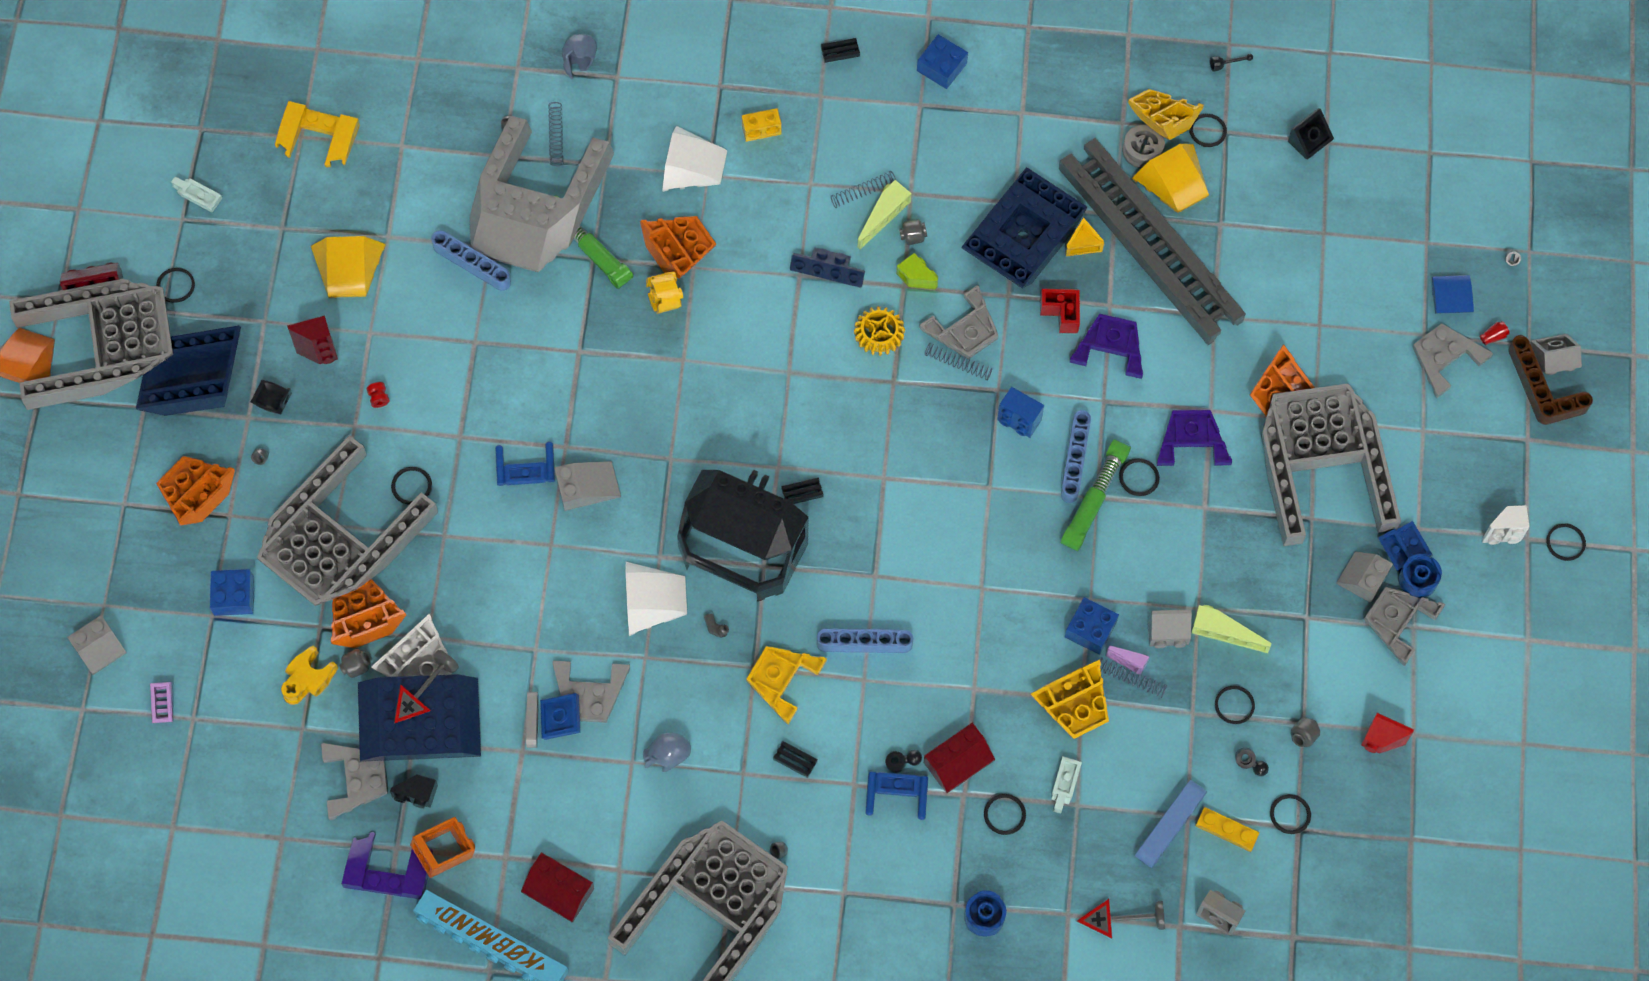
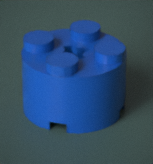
(1420, 576)
(996, 911)

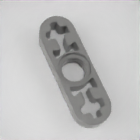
(532, 720)

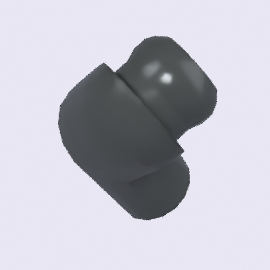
(715, 629)

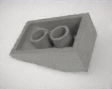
(586, 483)

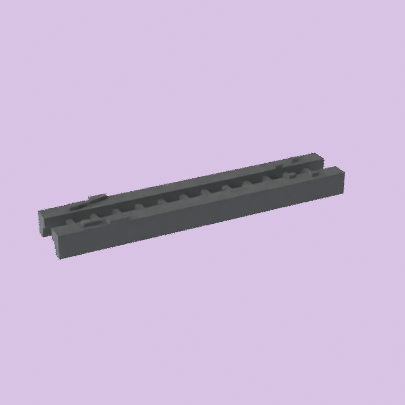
(1142, 252)

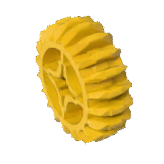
(877, 321)

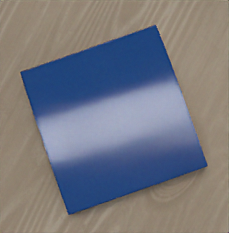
(1452, 294)
(1404, 543)

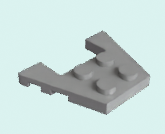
(968, 334)
(1441, 349)
(1392, 614)
(595, 699)
(363, 779)

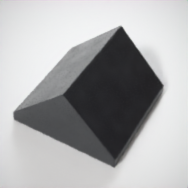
(1311, 134)

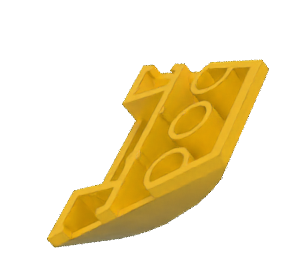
(1164, 114)
(1174, 177)
(347, 264)
(1076, 700)

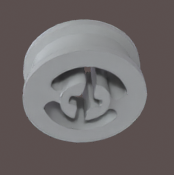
(1134, 142)

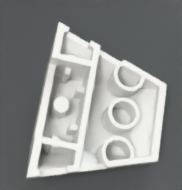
(692, 161)
(653, 597)
(413, 653)

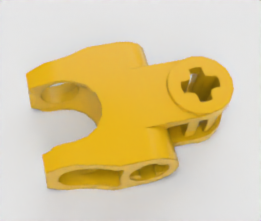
(305, 678)

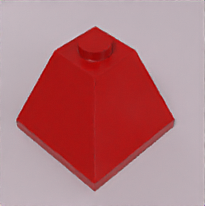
(1385, 735)

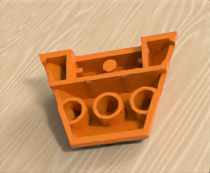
(677, 243)
(26, 356)
(1280, 377)
(195, 488)
(364, 616)

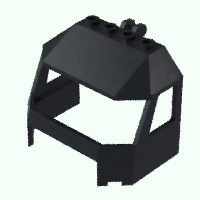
(747, 520)

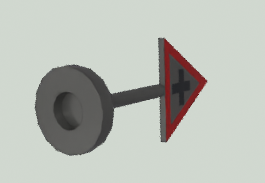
(409, 705)
(1100, 918)

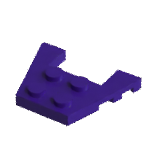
(1114, 337)
(1193, 429)

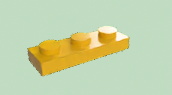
(1227, 829)

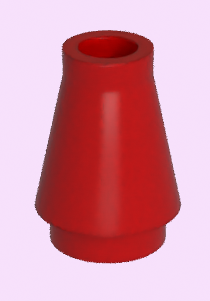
(1495, 333)

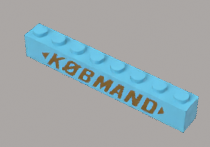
(487, 939)

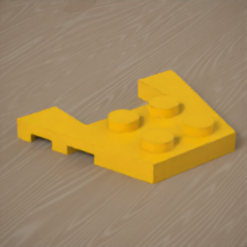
(774, 673)

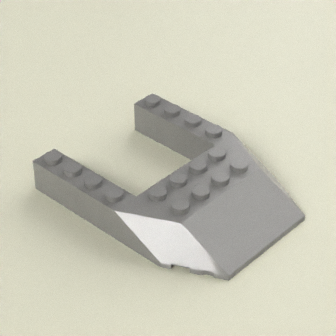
(523, 224)
(126, 330)
(1321, 431)
(317, 552)
(724, 879)

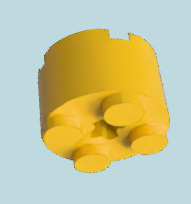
(664, 292)

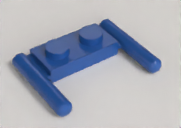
(525, 473)
(897, 785)

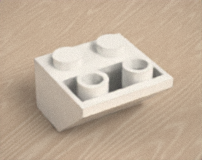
(1508, 526)

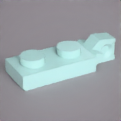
(197, 193)
(1065, 782)

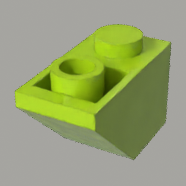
(916, 273)

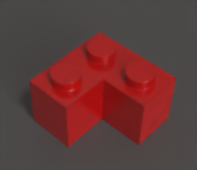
(1064, 304)

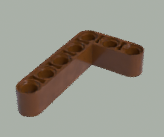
(1540, 387)

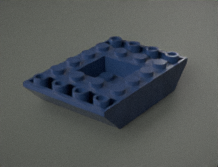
(1028, 207)

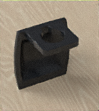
(271, 397)

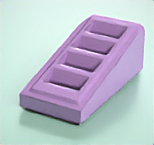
(1129, 659)
(154, 703)

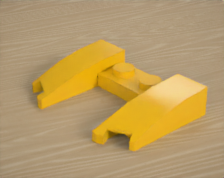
(341, 128)

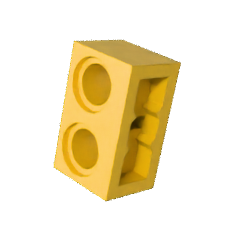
(761, 124)

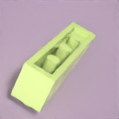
(890, 204)
(1218, 626)

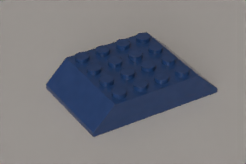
(194, 376)
(444, 732)

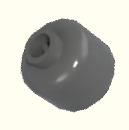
(913, 232)
(355, 663)
(1305, 732)

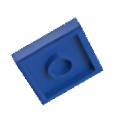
(560, 716)

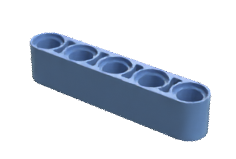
(466, 253)
(1073, 464)
(873, 635)
(1171, 824)

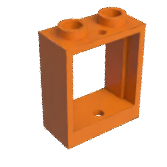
(425, 856)

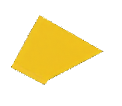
(1084, 240)

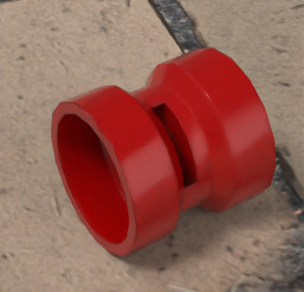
(377, 393)

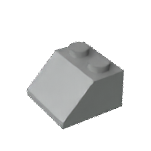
(1557, 353)
(1365, 574)
(1169, 628)
(96, 645)
(1220, 912)

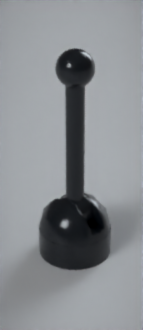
(1218, 63)

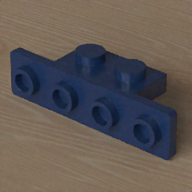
(828, 266)

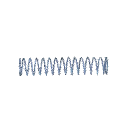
(552, 160)
(889, 175)
(988, 376)
(1164, 686)

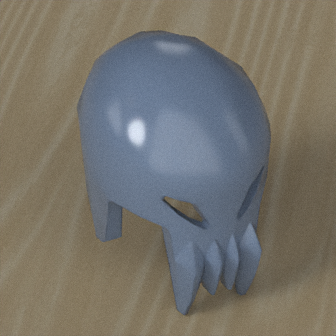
(579, 50)
(669, 750)

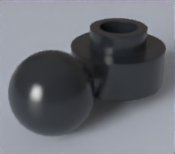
(913, 758)
(1260, 768)

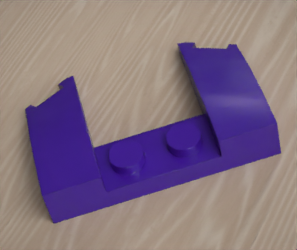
(359, 877)

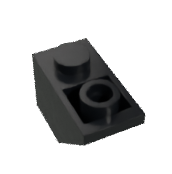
(417, 790)

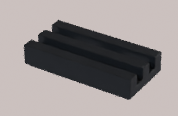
(840, 47)
(815, 481)
(784, 745)

